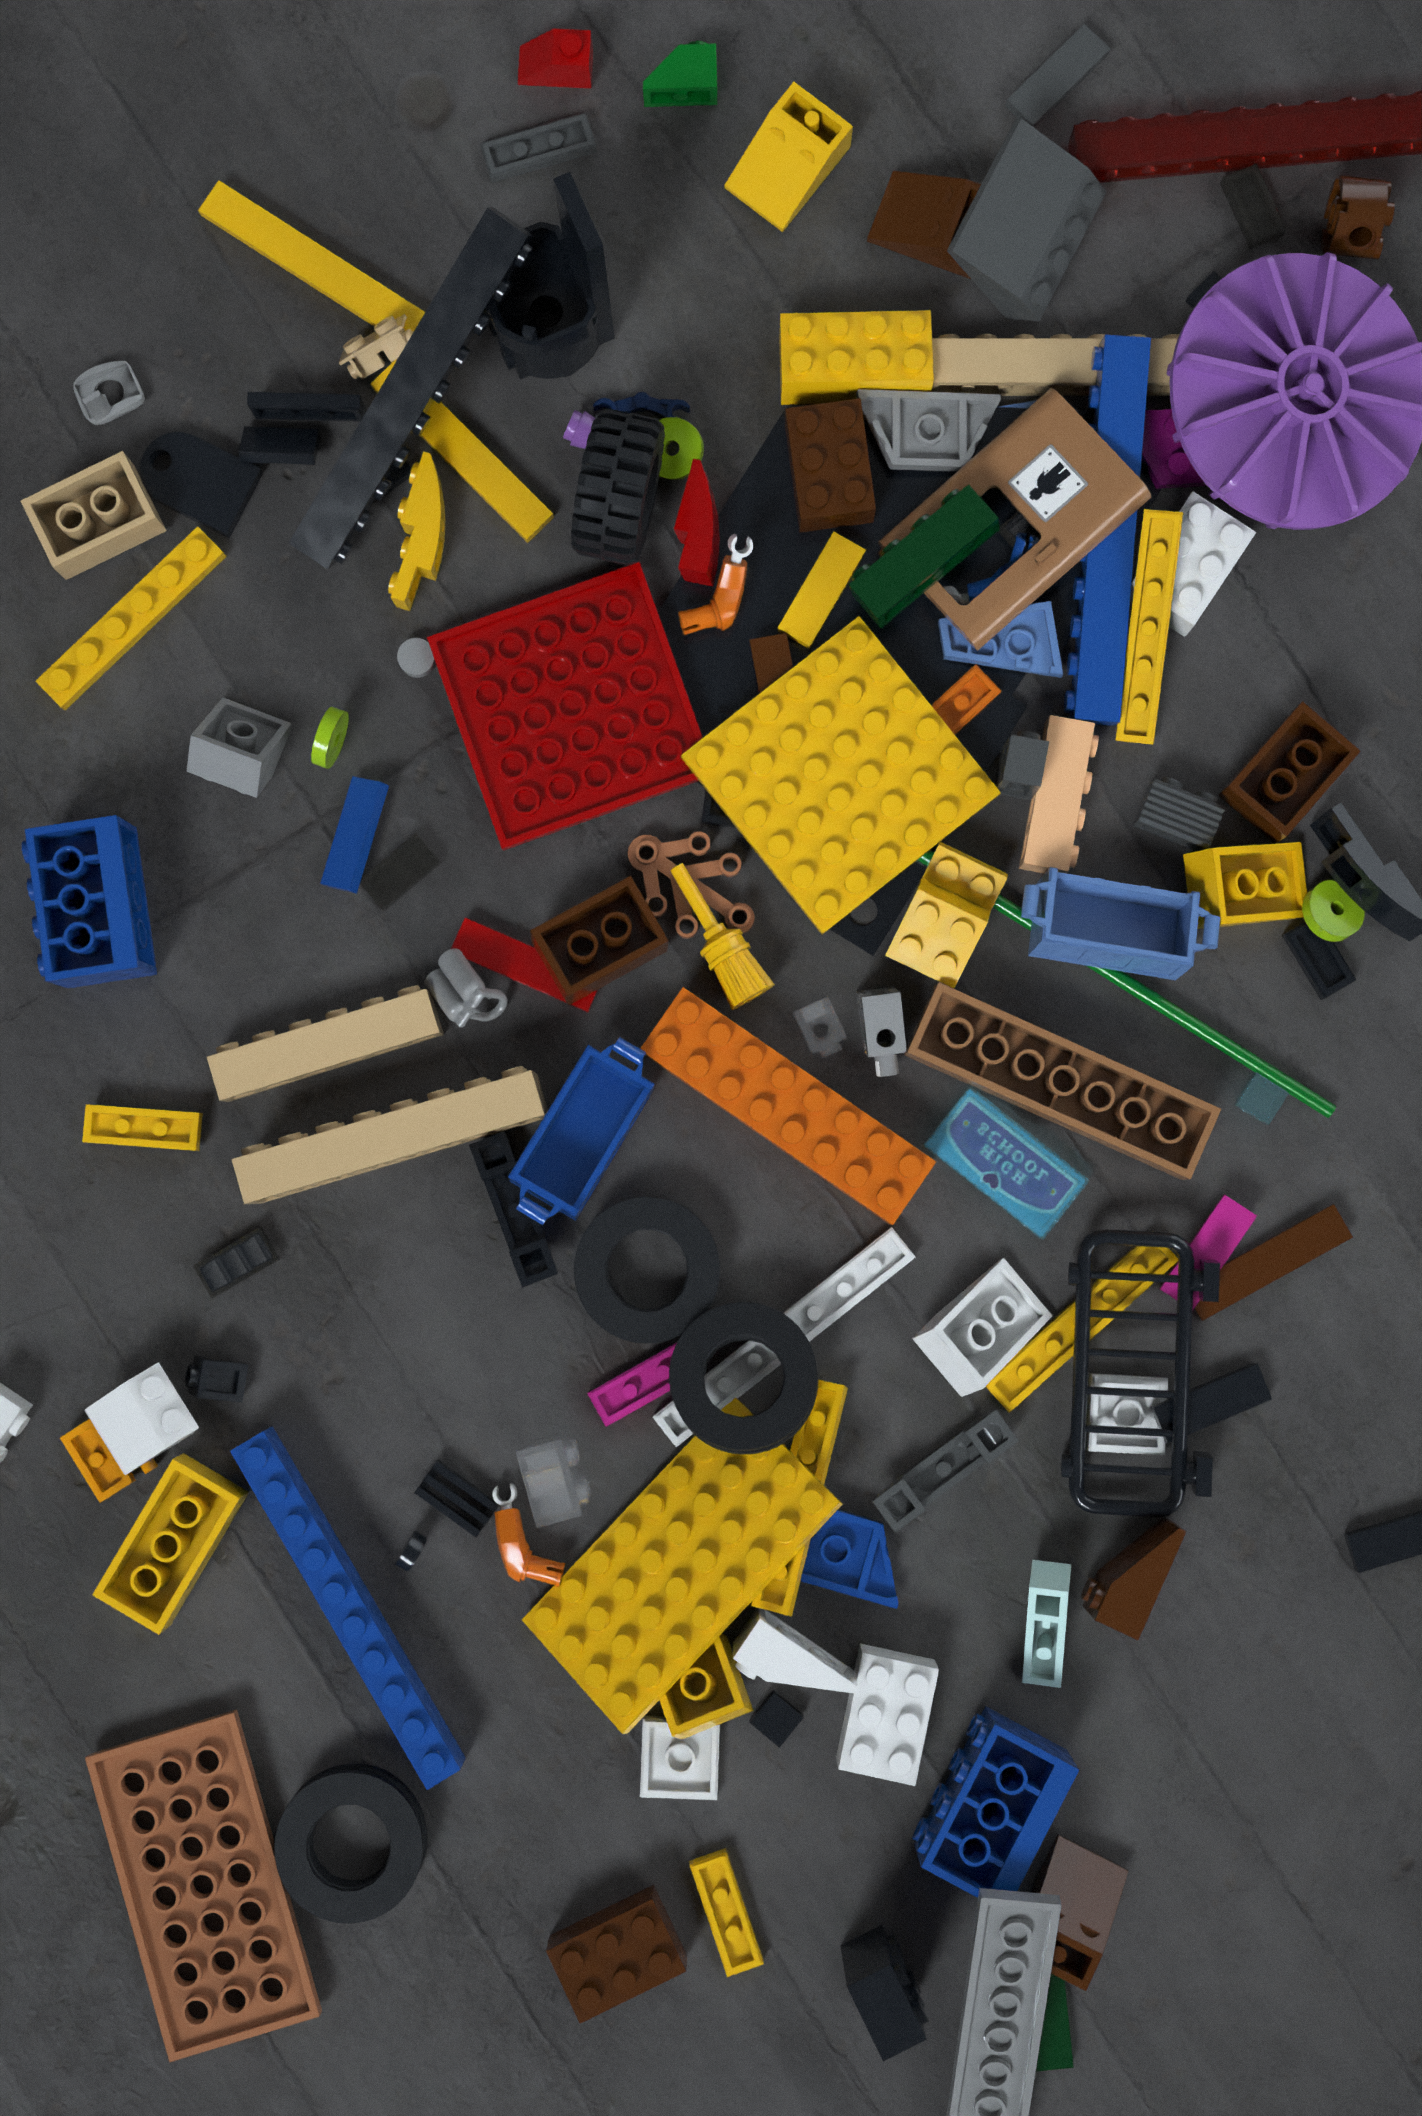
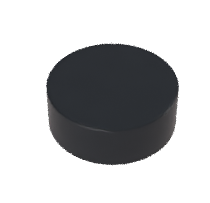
(411, 1551)

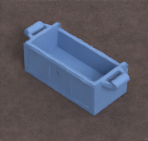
(1116, 925)

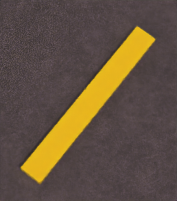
(305, 258)

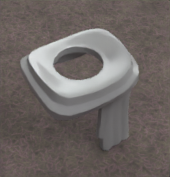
(95, 405)

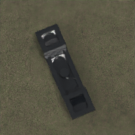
(523, 1235)

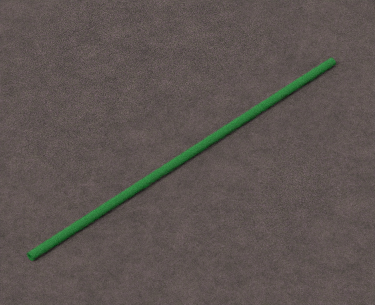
(1185, 1020)

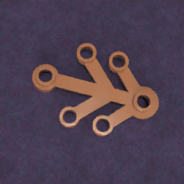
(697, 871)

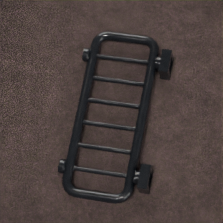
(1189, 1279)

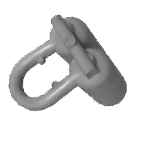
(461, 990)

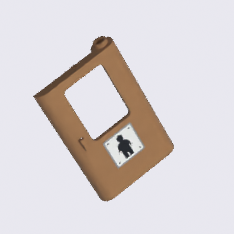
(1061, 483)

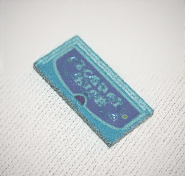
(1006, 1163)

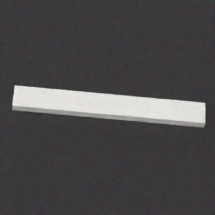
(812, 1315)

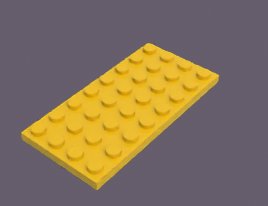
(678, 1571)

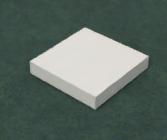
(1124, 1412)
(678, 1766)

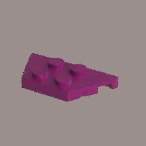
(1165, 459)

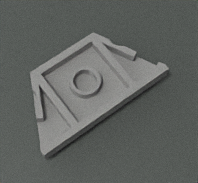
(927, 427)

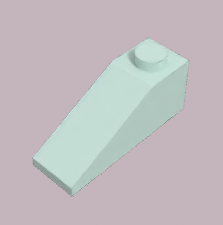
(1046, 1623)

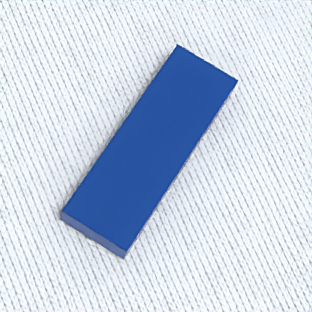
(354, 834)

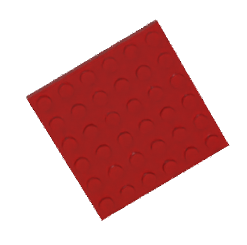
(569, 705)

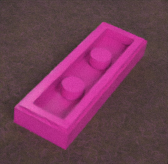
(1216, 1238)
(633, 1387)

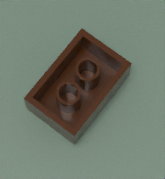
(830, 465)
(1289, 773)
(599, 940)
(616, 1954)

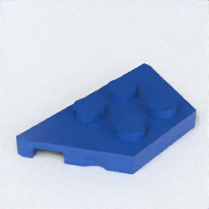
(852, 1559)

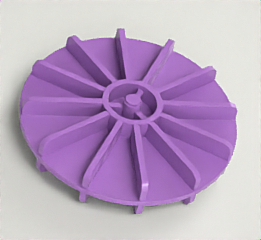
(1298, 391)

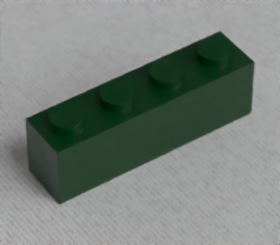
(923, 555)

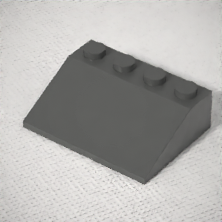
(1026, 222)

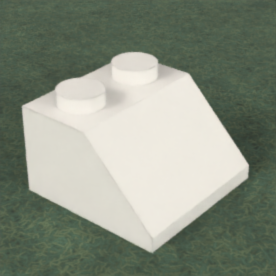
(141, 1418)

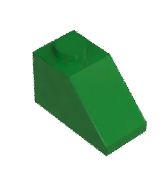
(684, 77)

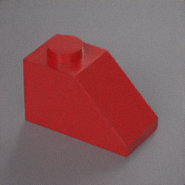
(557, 59)

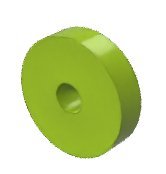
(690, 448)
(329, 737)
(1323, 921)

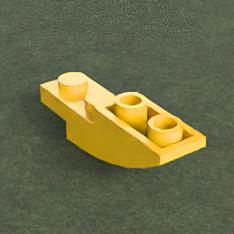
(424, 519)

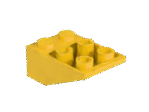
(790, 156)

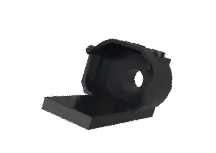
(561, 277)

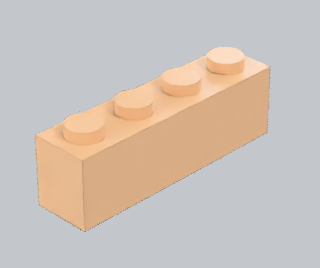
(1056, 805)

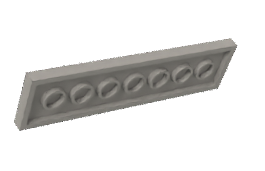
(1004, 2003)

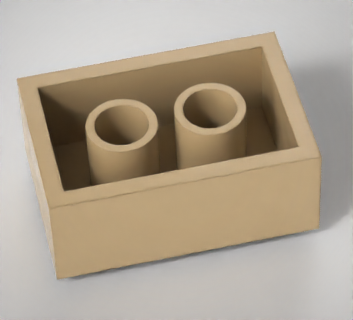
(93, 515)

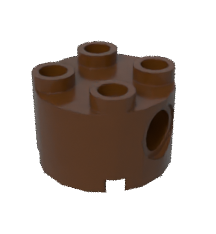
(1356, 217)

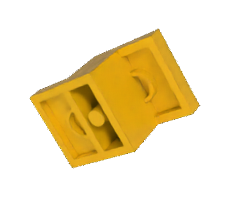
(947, 915)

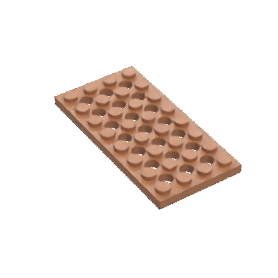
(150, 1918)

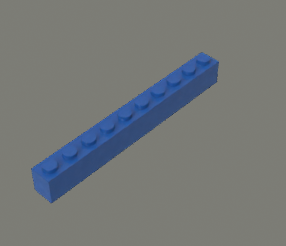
(1108, 568)
(349, 1607)

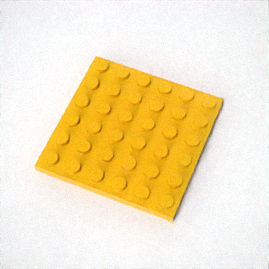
(840, 775)

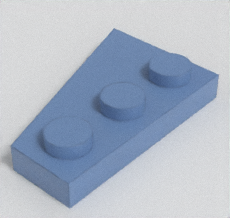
(1023, 645)

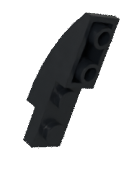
(1358, 870)

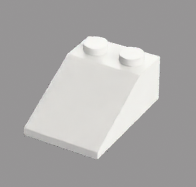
(982, 1328)
(785, 1656)

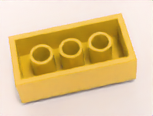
(839, 352)
(170, 1543)

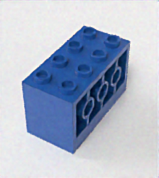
(89, 902)
(996, 1841)

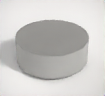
(416, 657)

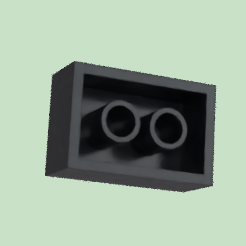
(884, 1992)

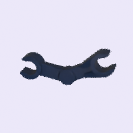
(643, 402)

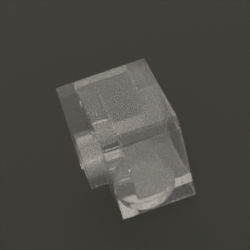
(820, 1013)

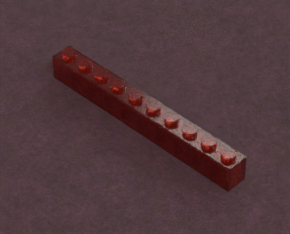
(1246, 136)

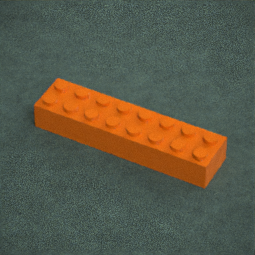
(787, 1106)

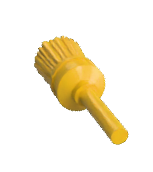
(725, 949)

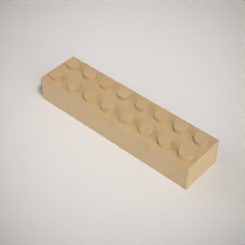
(391, 1137)

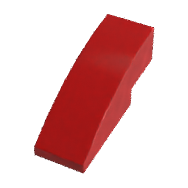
(698, 528)

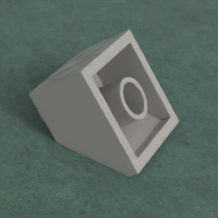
(237, 747)

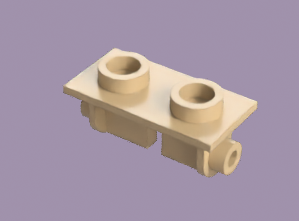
(364, 352)

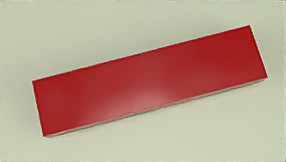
(510, 959)

